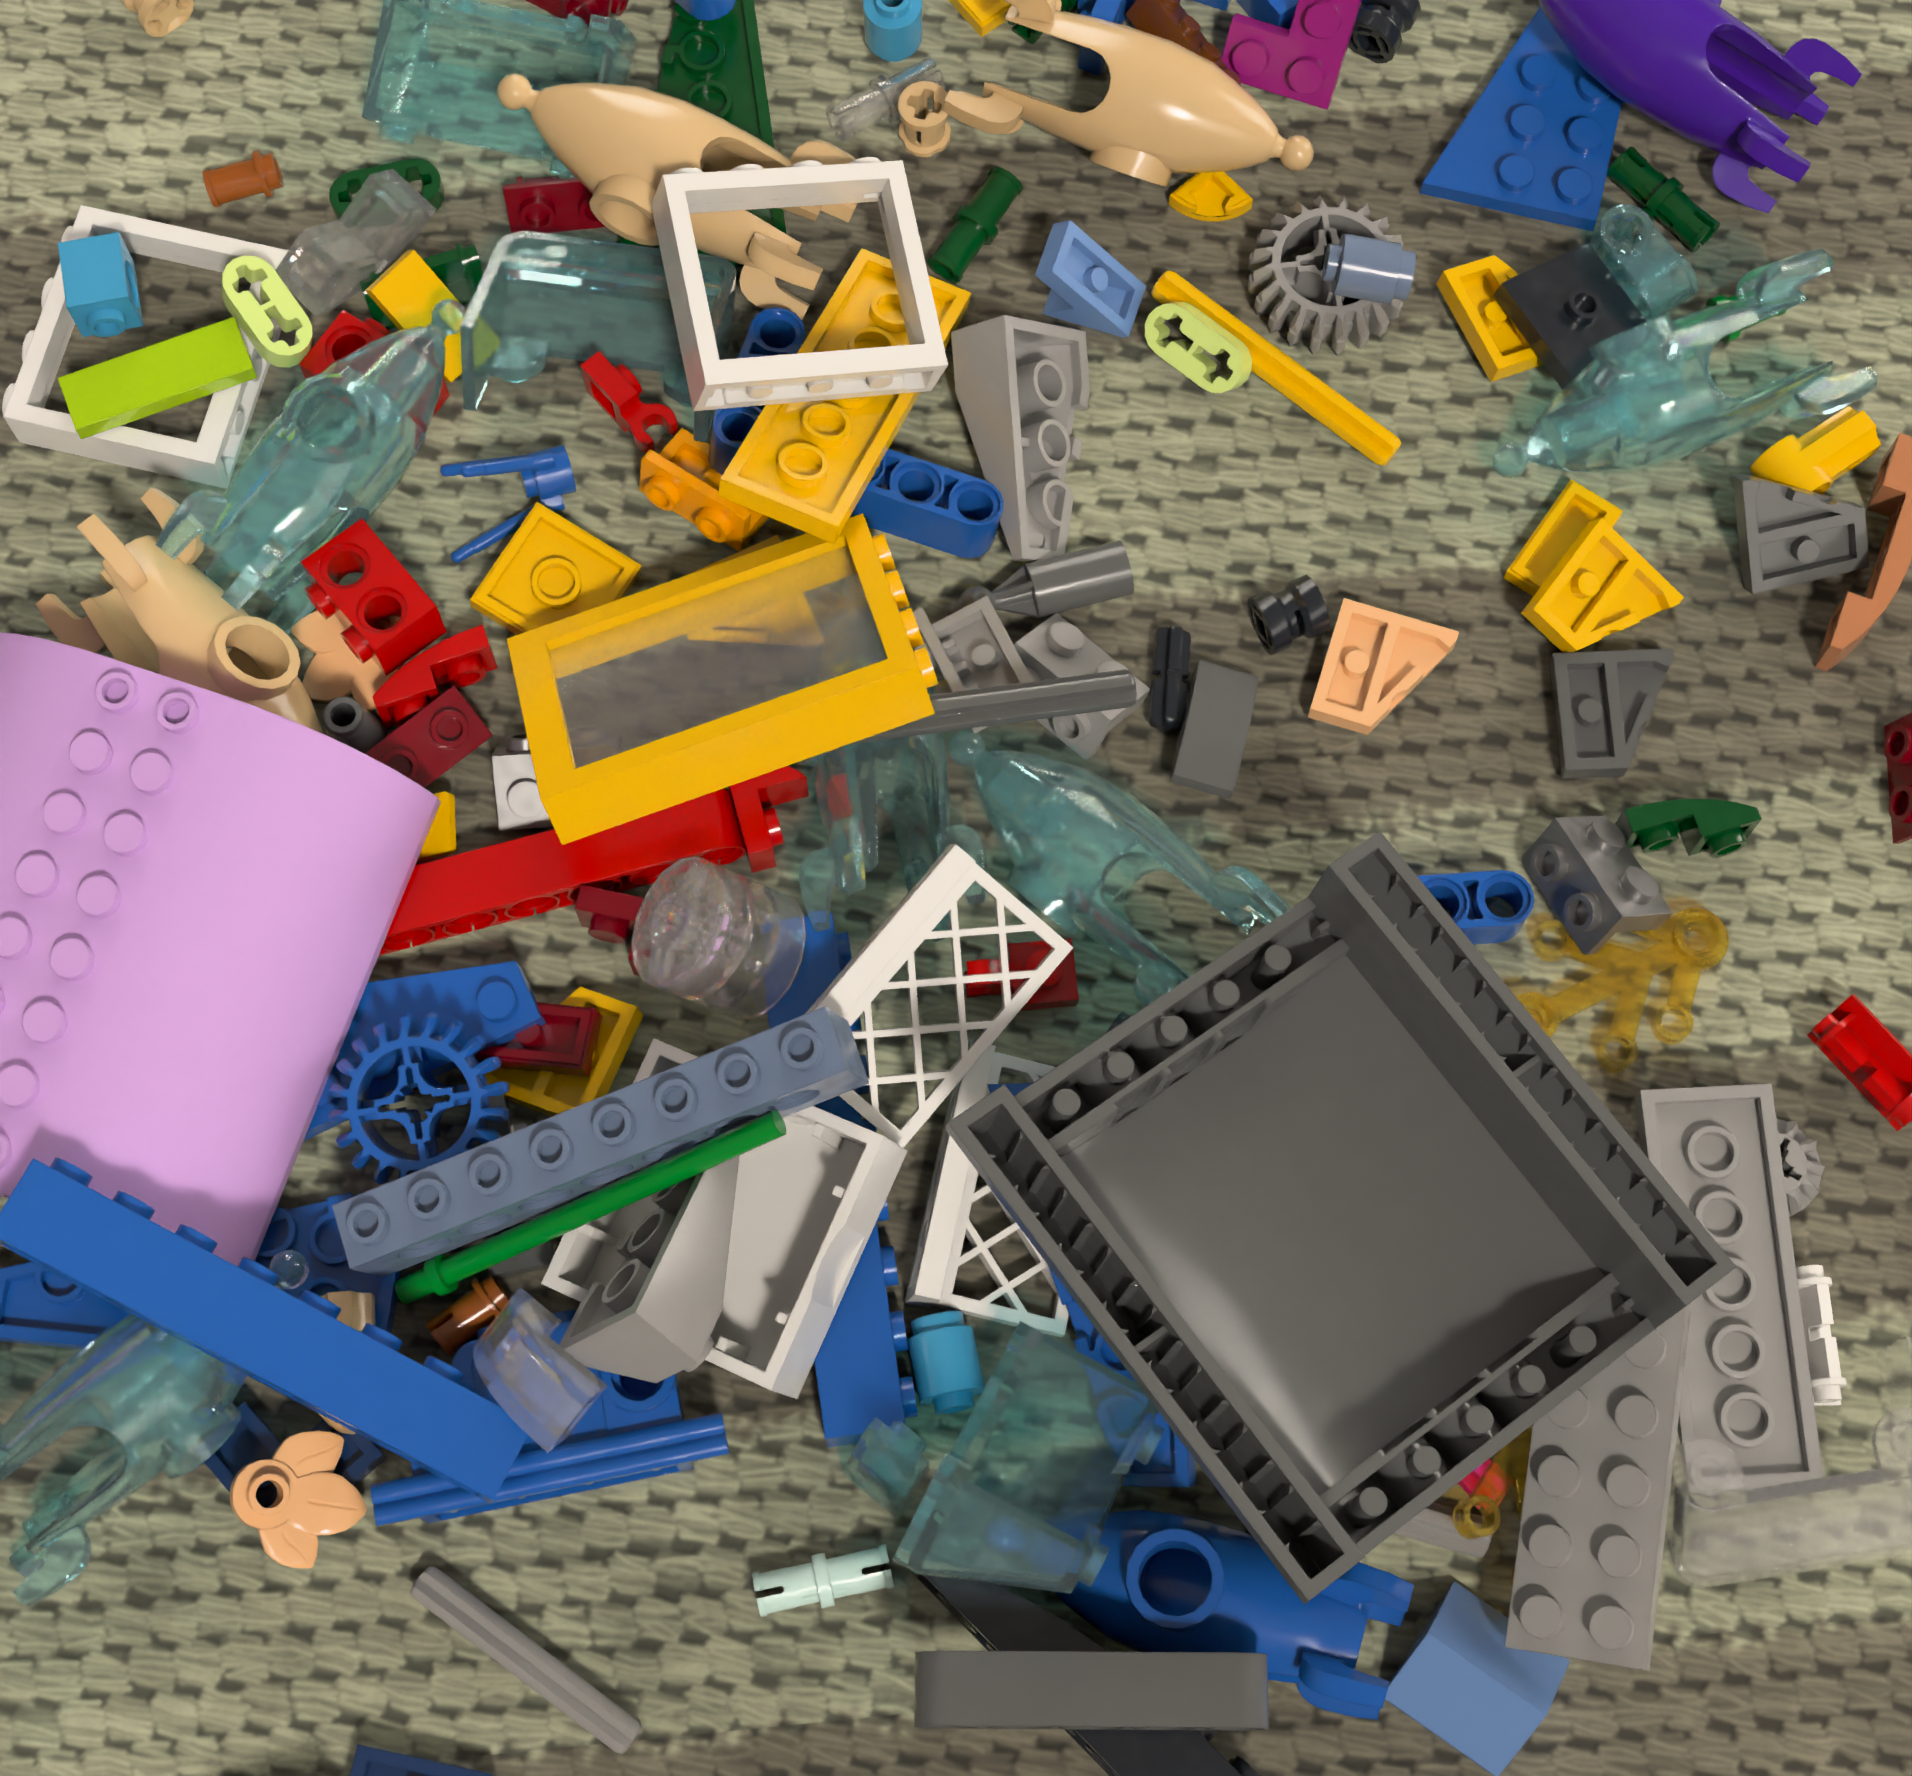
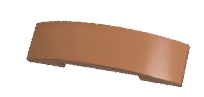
(1857, 613)

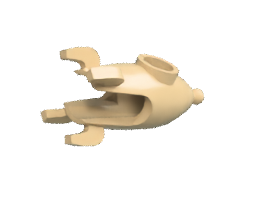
(1161, 109)
(629, 136)
(177, 625)

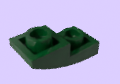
(1700, 822)

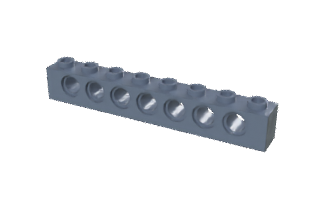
(598, 1143)

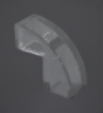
(372, 232)
(532, 1374)

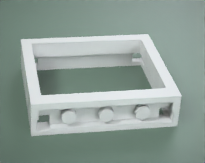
(803, 375)
(230, 410)

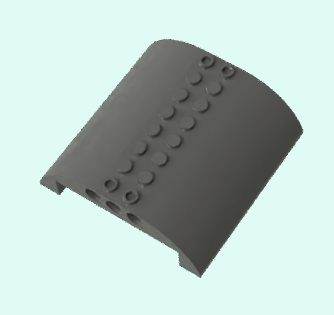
(1342, 1213)

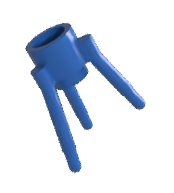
(542, 474)

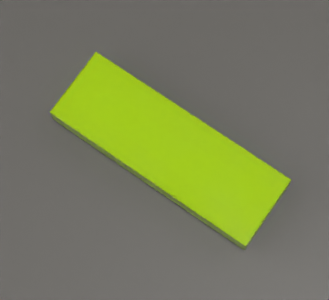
(157, 378)

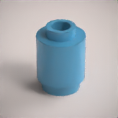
(893, 28)
(945, 1362)

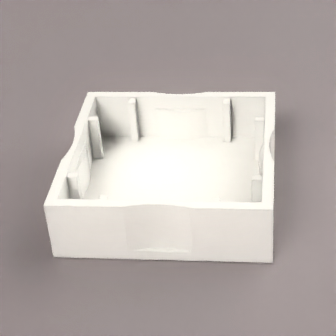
(793, 1240)

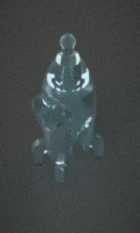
(1653, 391)
(319, 466)
(908, 782)
(1087, 844)
(158, 1401)

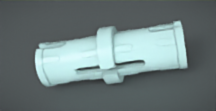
(822, 1580)

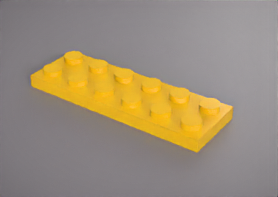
(817, 457)

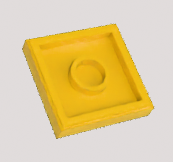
(551, 574)

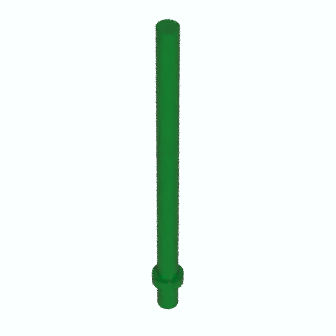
(444, 1272)

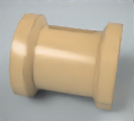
(913, 111)

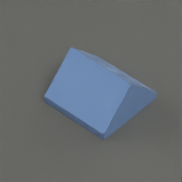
(1472, 1686)

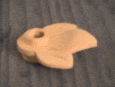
(334, 668)
(308, 1498)

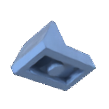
(1087, 282)

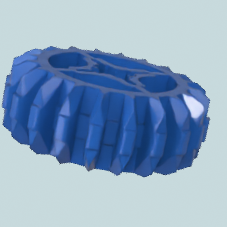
(415, 1071)

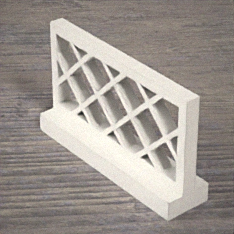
(895, 944)
(948, 1220)

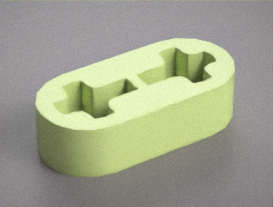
(277, 304)
(1189, 357)

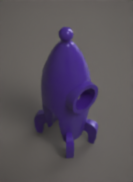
(1697, 76)

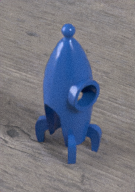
(1214, 1589)

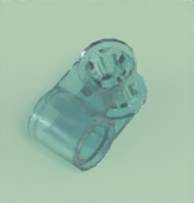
(1643, 264)

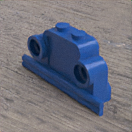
(624, 1437)

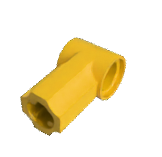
(1821, 453)

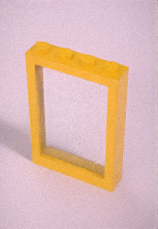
(718, 678)

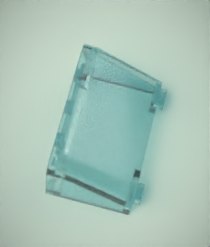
(444, 59)
(1033, 1472)

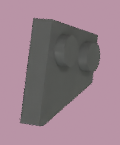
(1795, 534)
(1603, 707)

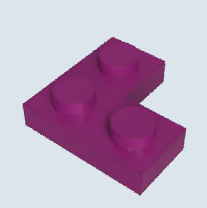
(1296, 61)

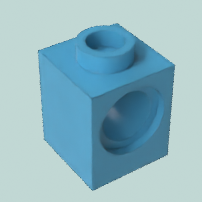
(100, 285)

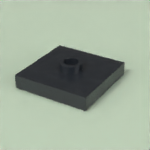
(1567, 309)

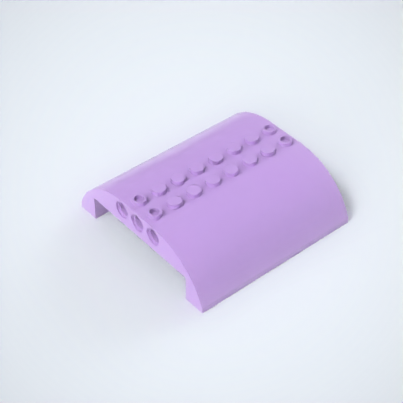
(180, 931)

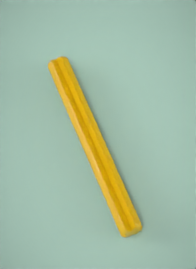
(1289, 376)

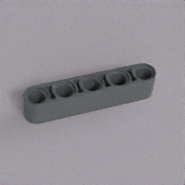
(1091, 1690)

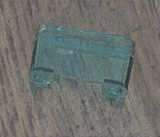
(582, 298)

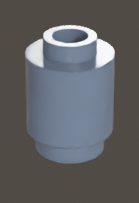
(1369, 269)

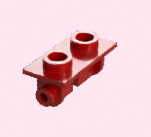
(1868, 1058)

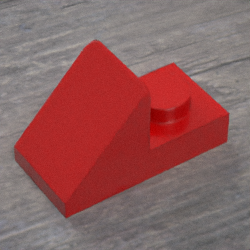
(761, 827)

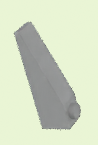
(1019, 403)
(667, 1290)

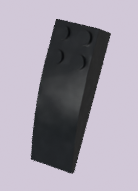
(1012, 1623)

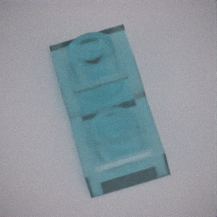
(888, 1464)

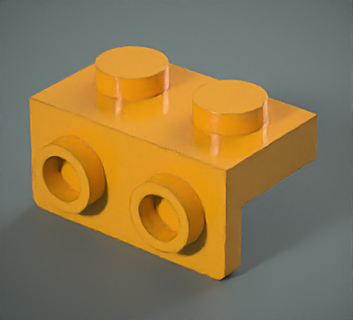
(686, 484)

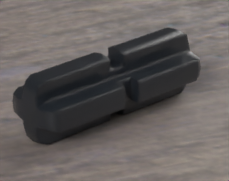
(1171, 665)

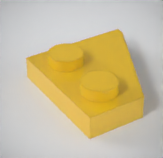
(1482, 319)

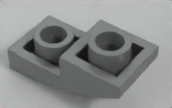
(1214, 729)

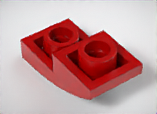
(454, 661)

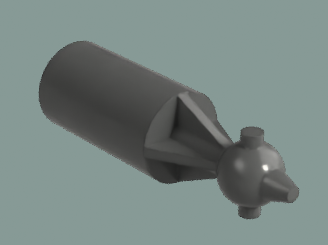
(1060, 583)

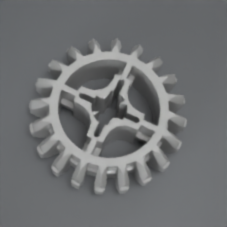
(1295, 290)

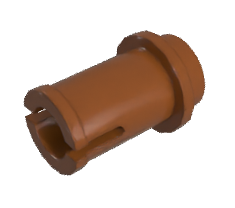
(243, 179)
(468, 1314)

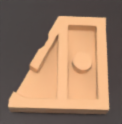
(1375, 664)

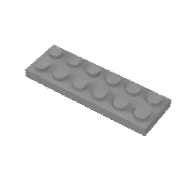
(1746, 1332)
(1601, 1509)

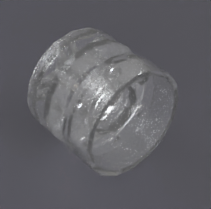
(718, 938)

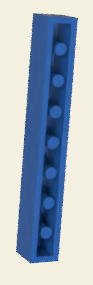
(259, 1328)
(858, 1353)

